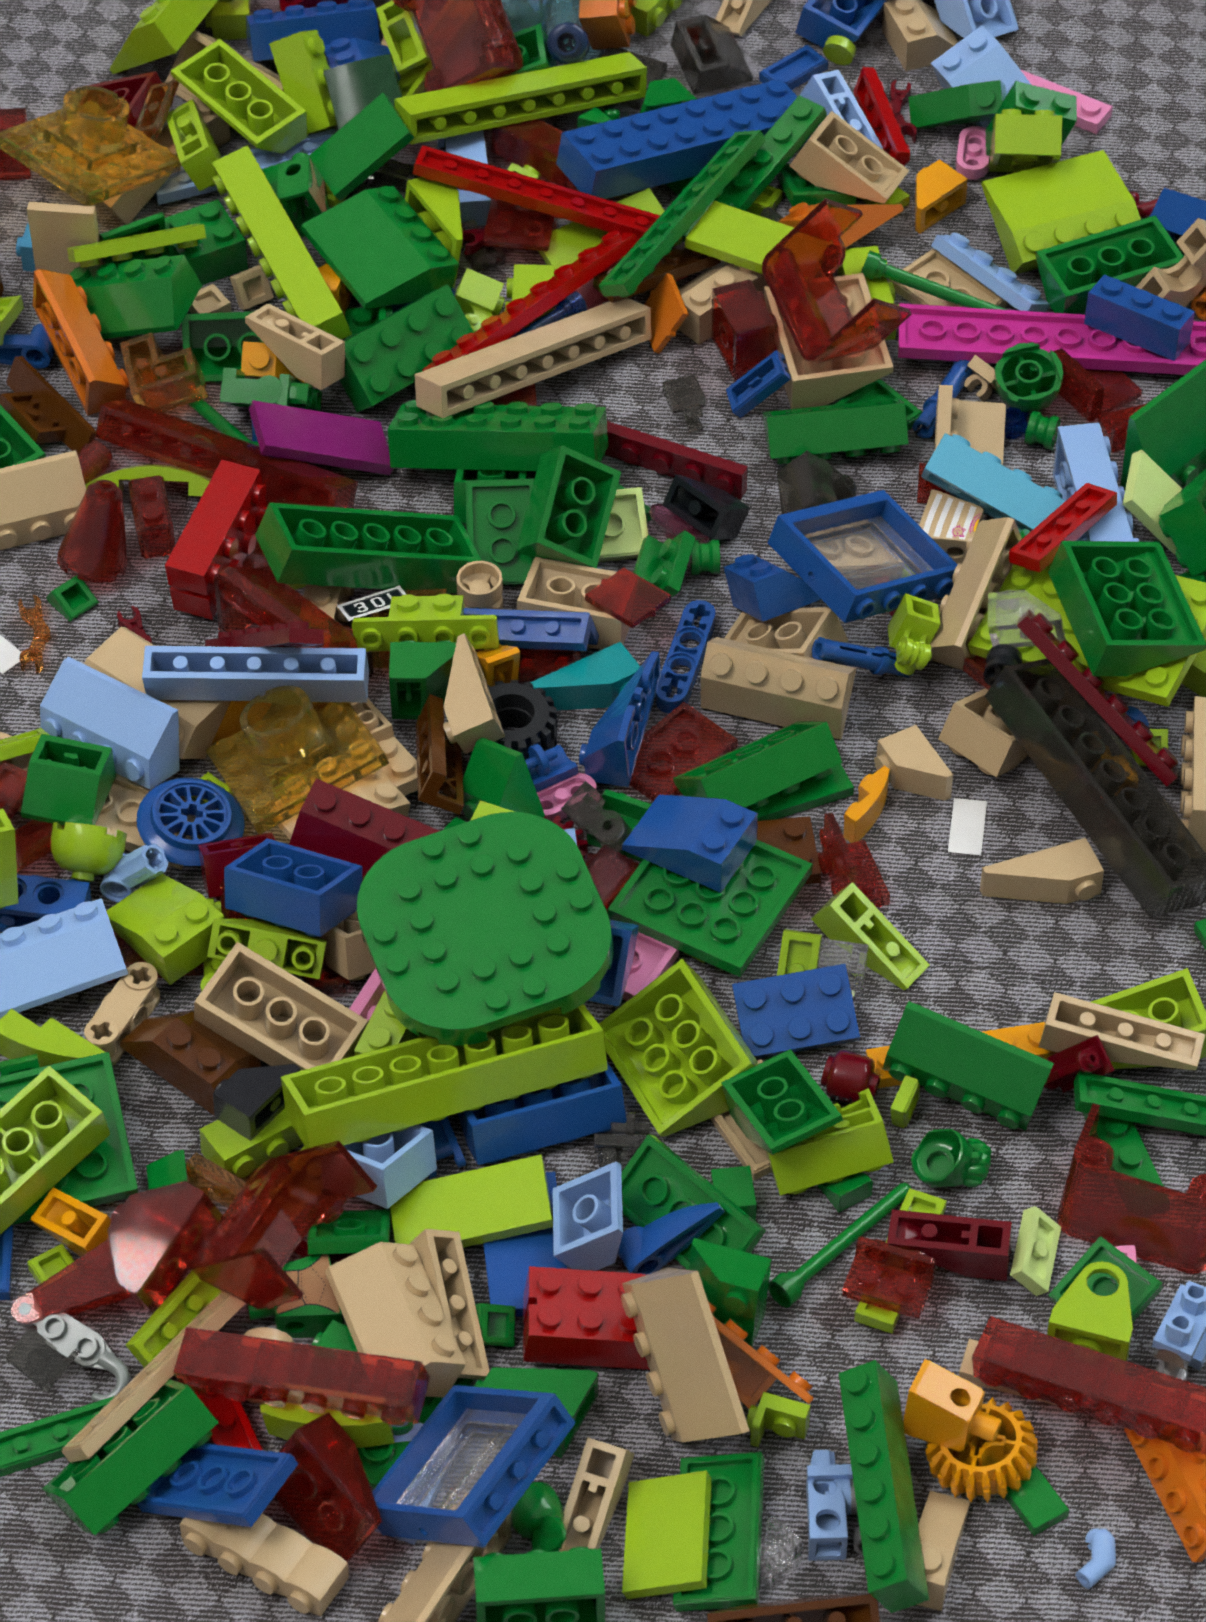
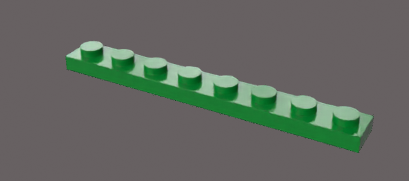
(681, 214)

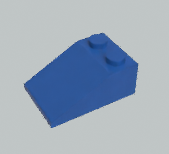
(695, 837)

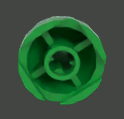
(1028, 377)

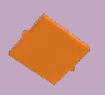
(666, 312)

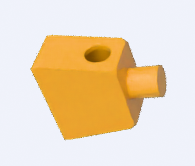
(947, 1409)

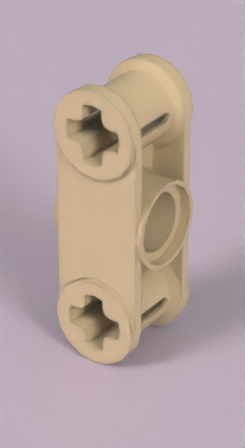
(124, 1009)

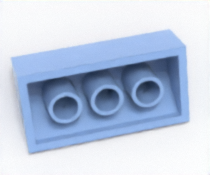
(111, 714)
(58, 957)

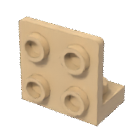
(974, 420)

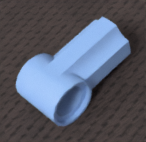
(133, 871)

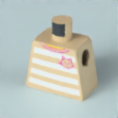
(950, 522)

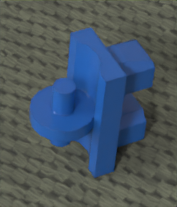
(549, 766)

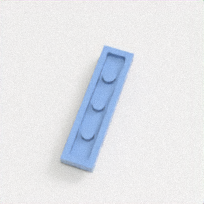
(996, 278)

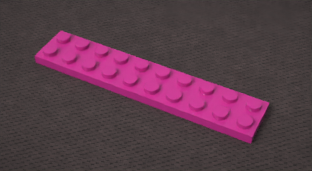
(964, 332)

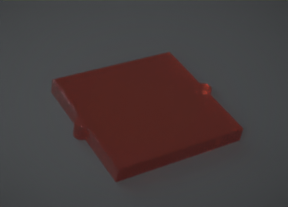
(628, 597)

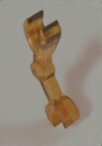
(42, 635)

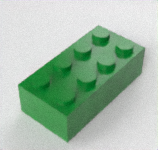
(400, 345)

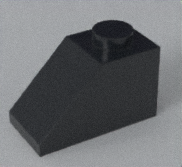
(706, 508)
(251, 1098)

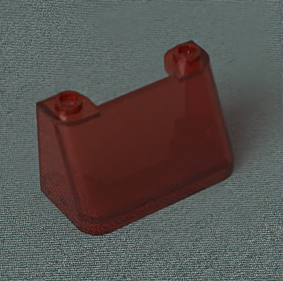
(464, 40)

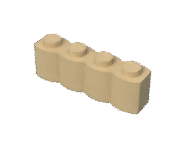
(274, 1557)

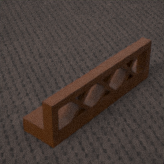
(432, 762)

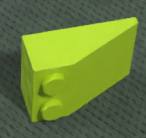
(1025, 140)
(439, 209)
(166, 925)
(1165, 999)

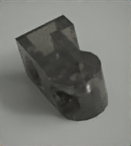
(587, 813)

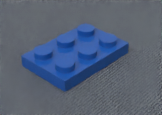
(796, 1011)

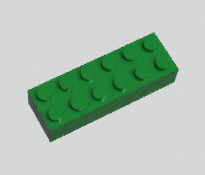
(494, 435)
(364, 547)

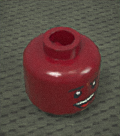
(848, 1075)

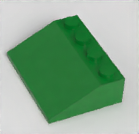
(381, 248)
(1172, 429)
(1124, 605)

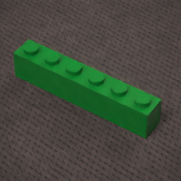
(883, 1487)

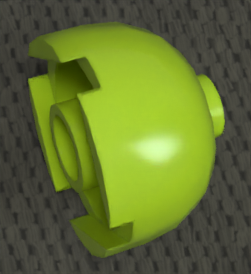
(86, 849)

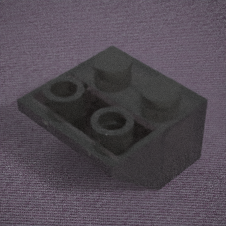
(708, 54)
(811, 483)

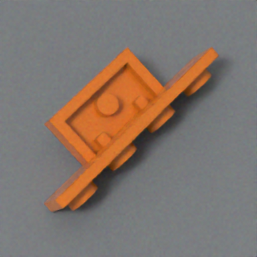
(752, 1369)
(1181, 1487)

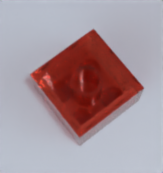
(742, 326)

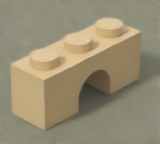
(1188, 276)

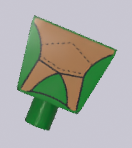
(301, 181)
(317, 1306)

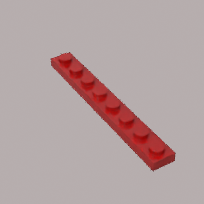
(531, 193)
(542, 296)

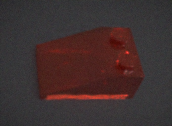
(329, 1488)

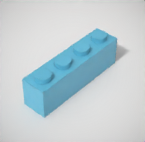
(989, 484)

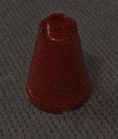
(96, 535)

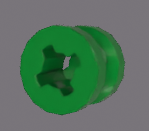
(1042, 430)
(705, 557)

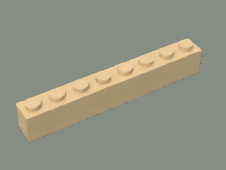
(532, 357)

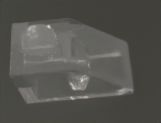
(1008, 607)

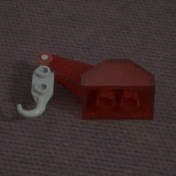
(142, 1261)

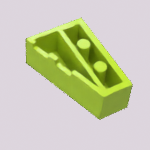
(839, 1151)

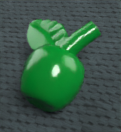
(540, 1517)

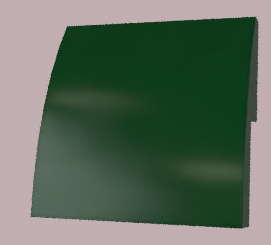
(359, 83)

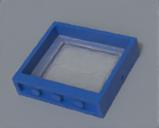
(862, 555)
(470, 1464)

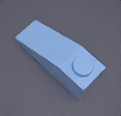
(834, 94)

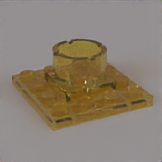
(89, 147)
(288, 746)

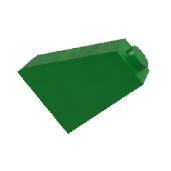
(574, 1389)

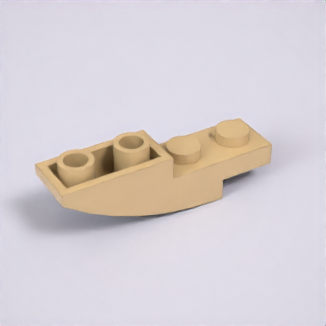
(402, 765)

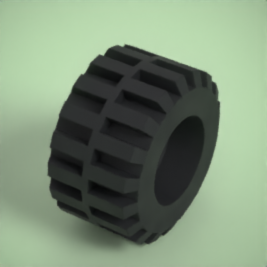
(526, 709)

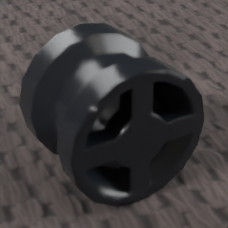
(997, 659)

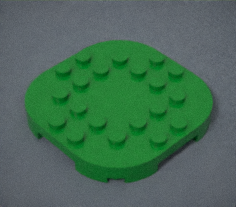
(484, 926)

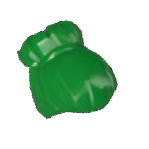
(951, 1160)

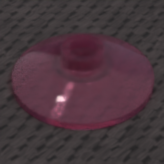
(673, 524)

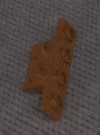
(42, 409)

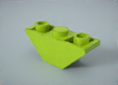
(280, 945)

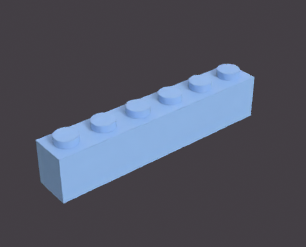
(247, 672)

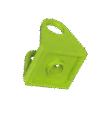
(1093, 1319)

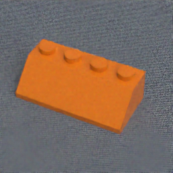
(78, 340)

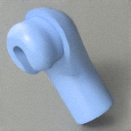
(1103, 1557)

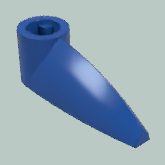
(33, 347)
(656, 1244)

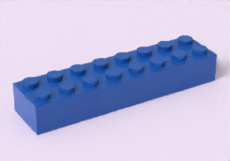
(666, 141)

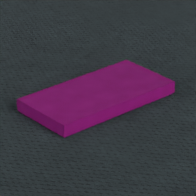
(320, 437)

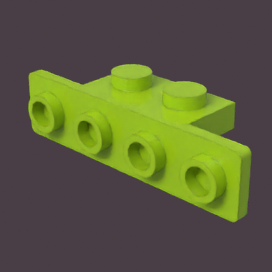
(426, 620)

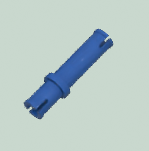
(955, 377)
(877, 659)

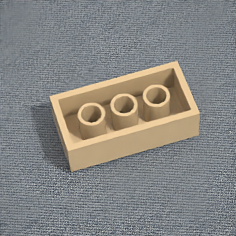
(1194, 772)
(276, 1013)

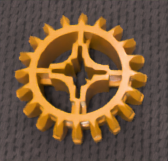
(987, 1466)

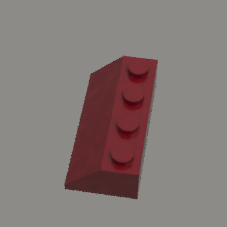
(351, 826)

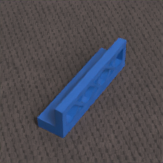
(542, 628)

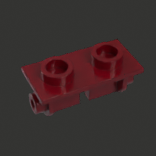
(1085, 1057)

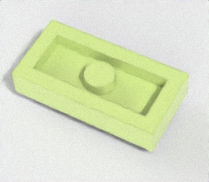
(1035, 1251)

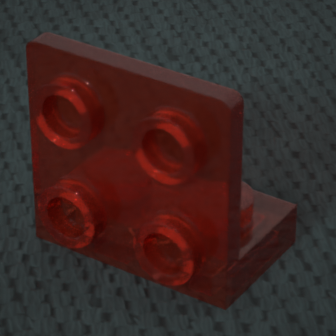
(518, 227)
(1094, 390)
(850, 864)

